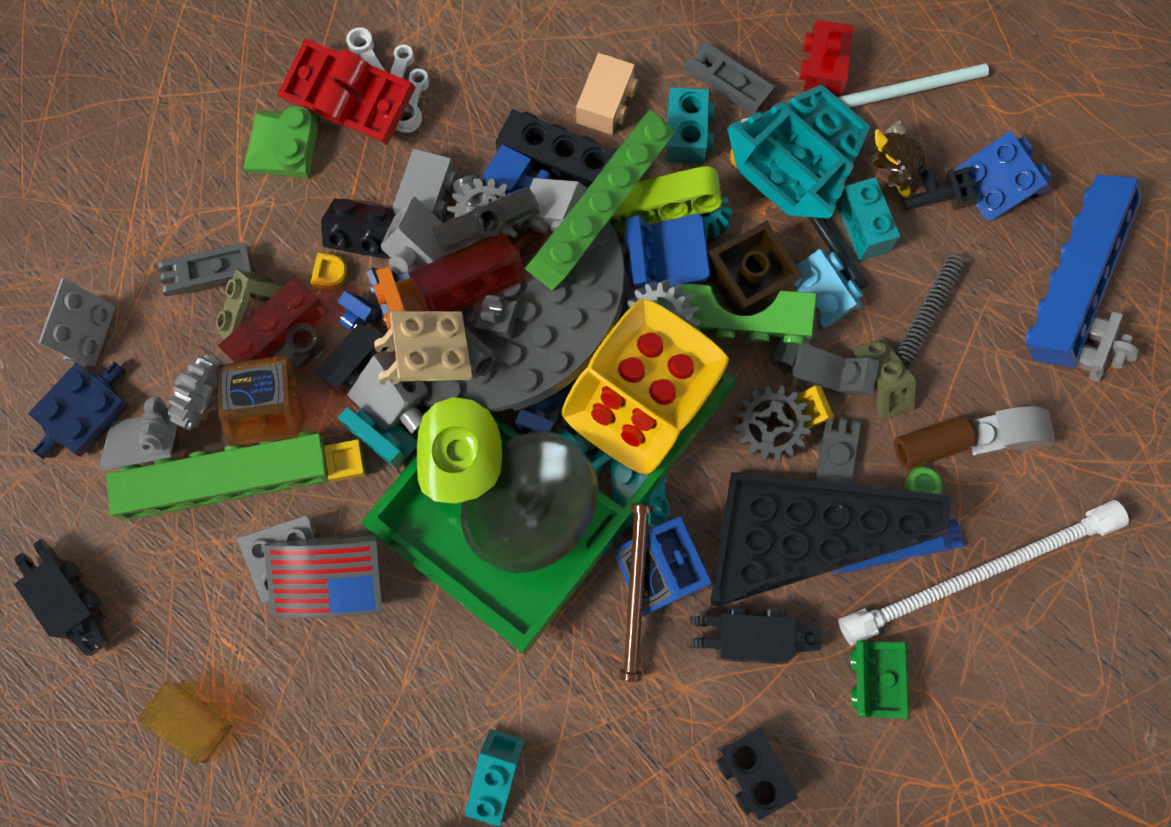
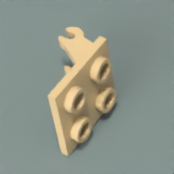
(426, 347)

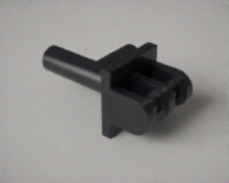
(951, 190)

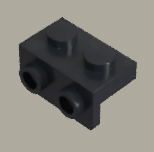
(356, 227)
(349, 358)

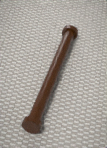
(636, 588)

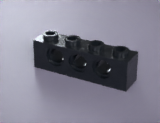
(526, 127)

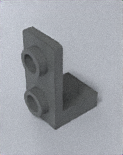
(835, 372)

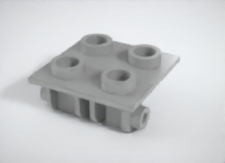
(77, 324)
(140, 437)
(253, 547)

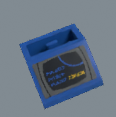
(670, 566)

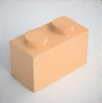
(605, 94)

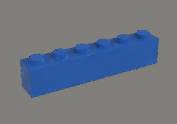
(1084, 270)

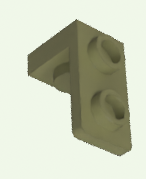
(238, 290)
(893, 379)

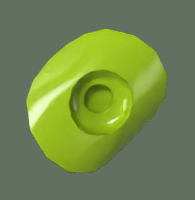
(458, 451)

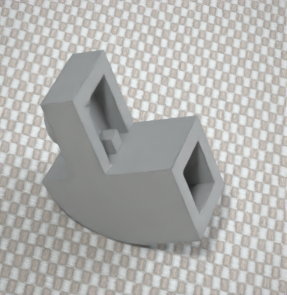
(1013, 429)

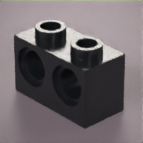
(763, 768)

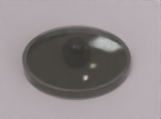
(536, 505)

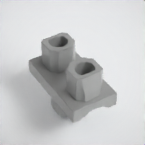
(1106, 332)

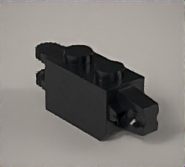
(61, 599)
(756, 638)

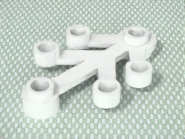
(363, 36)

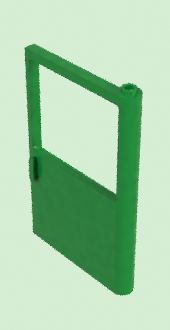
(509, 603)

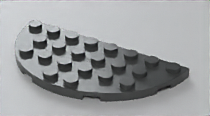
(552, 333)

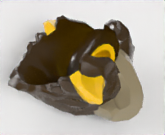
(899, 155)

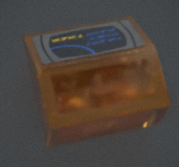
(259, 401)

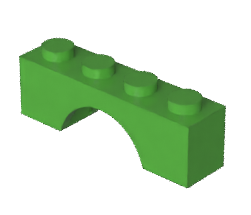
(788, 317)

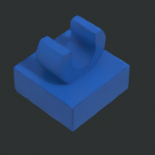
(358, 310)

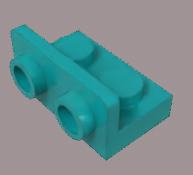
(392, 444)

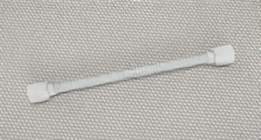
(1100, 520)

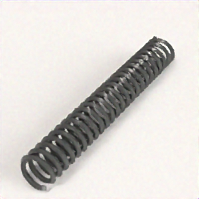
(924, 306)

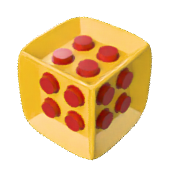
(644, 386)

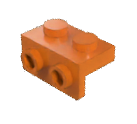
(397, 295)

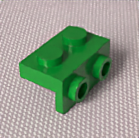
(881, 680)

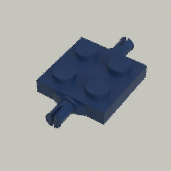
(78, 409)

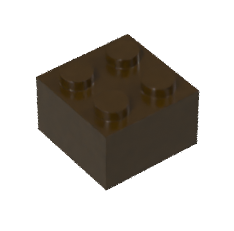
(753, 270)

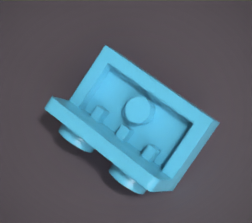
(834, 292)

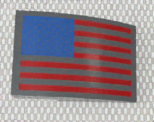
(323, 577)

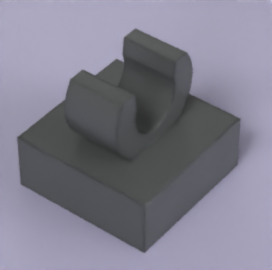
(497, 317)

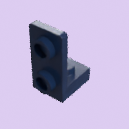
(542, 415)

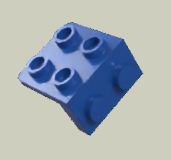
(1006, 175)
(667, 251)

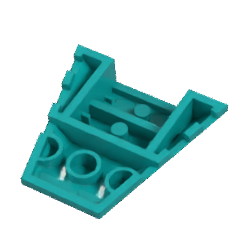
(800, 151)

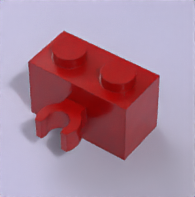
(827, 56)

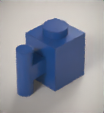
(511, 169)

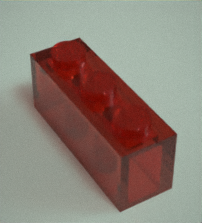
(468, 275)
(272, 321)

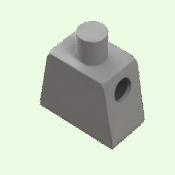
(411, 238)
(388, 403)

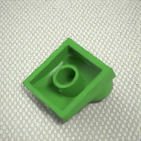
(282, 142)

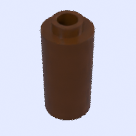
(935, 442)

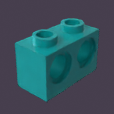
(689, 125)
(867, 219)

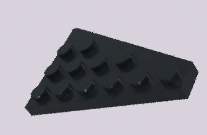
(800, 529)

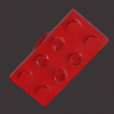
(346, 90)

